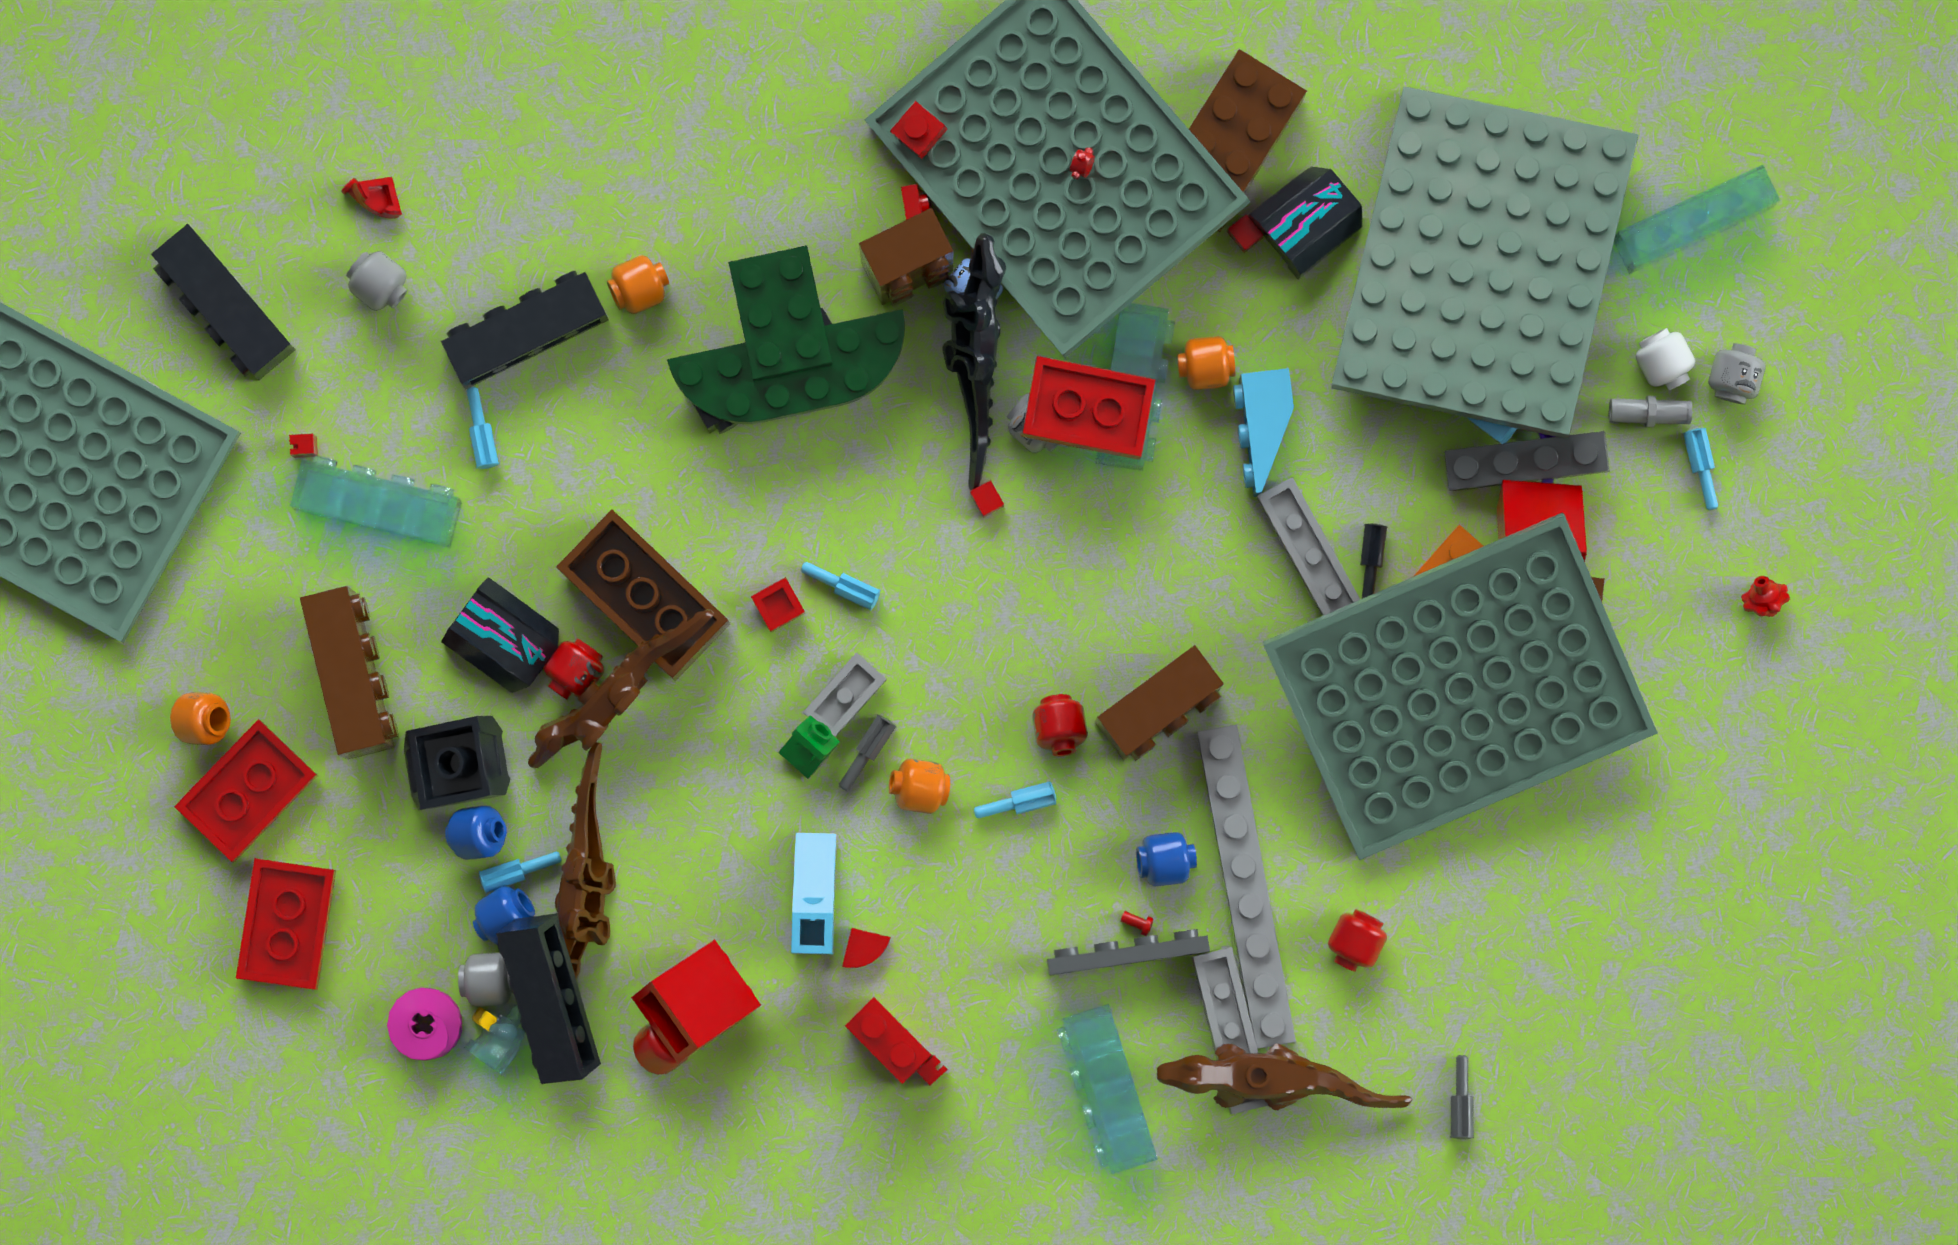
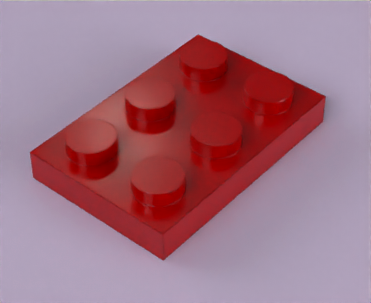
(1088, 408)
(246, 790)
(285, 924)

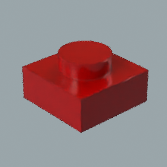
(918, 130)
(914, 200)
(778, 604)

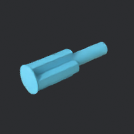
(481, 433)
(1701, 462)
(845, 586)
(1021, 800)
(515, 871)

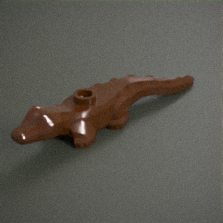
(612, 696)
(585, 873)
(1273, 1076)

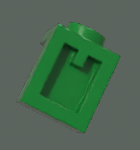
(809, 746)

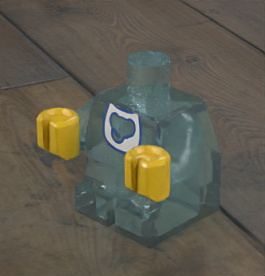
(499, 1038)

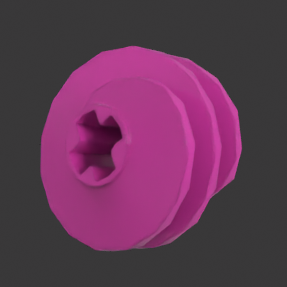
(423, 1044)

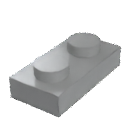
(846, 694)

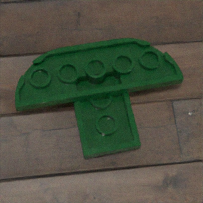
(788, 354)

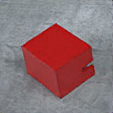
(1245, 233)
(304, 445)
(986, 498)
(929, 1072)

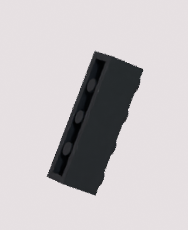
(222, 302)
(524, 330)
(548, 998)

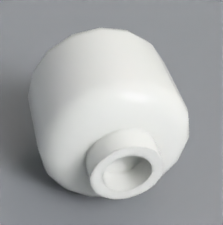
(1665, 359)

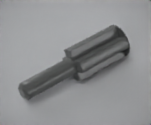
(868, 749)
(1462, 1105)

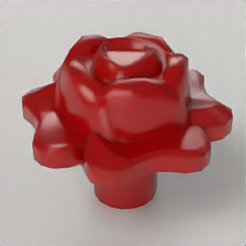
(1765, 597)

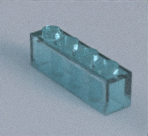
(1696, 219)
(1139, 353)
(376, 502)
(1109, 1089)

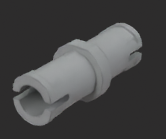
(1650, 411)

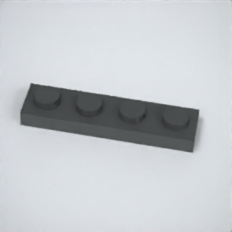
(1527, 461)
(1145, 949)

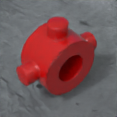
(1082, 163)

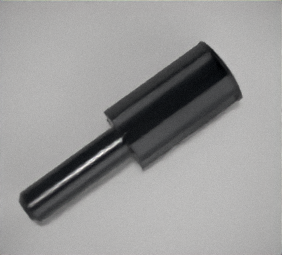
(1372, 555)

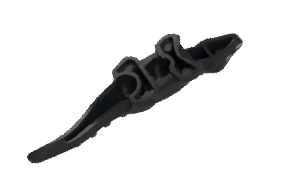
(974, 346)

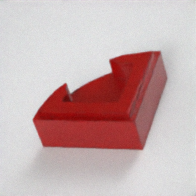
(378, 197)
(864, 948)

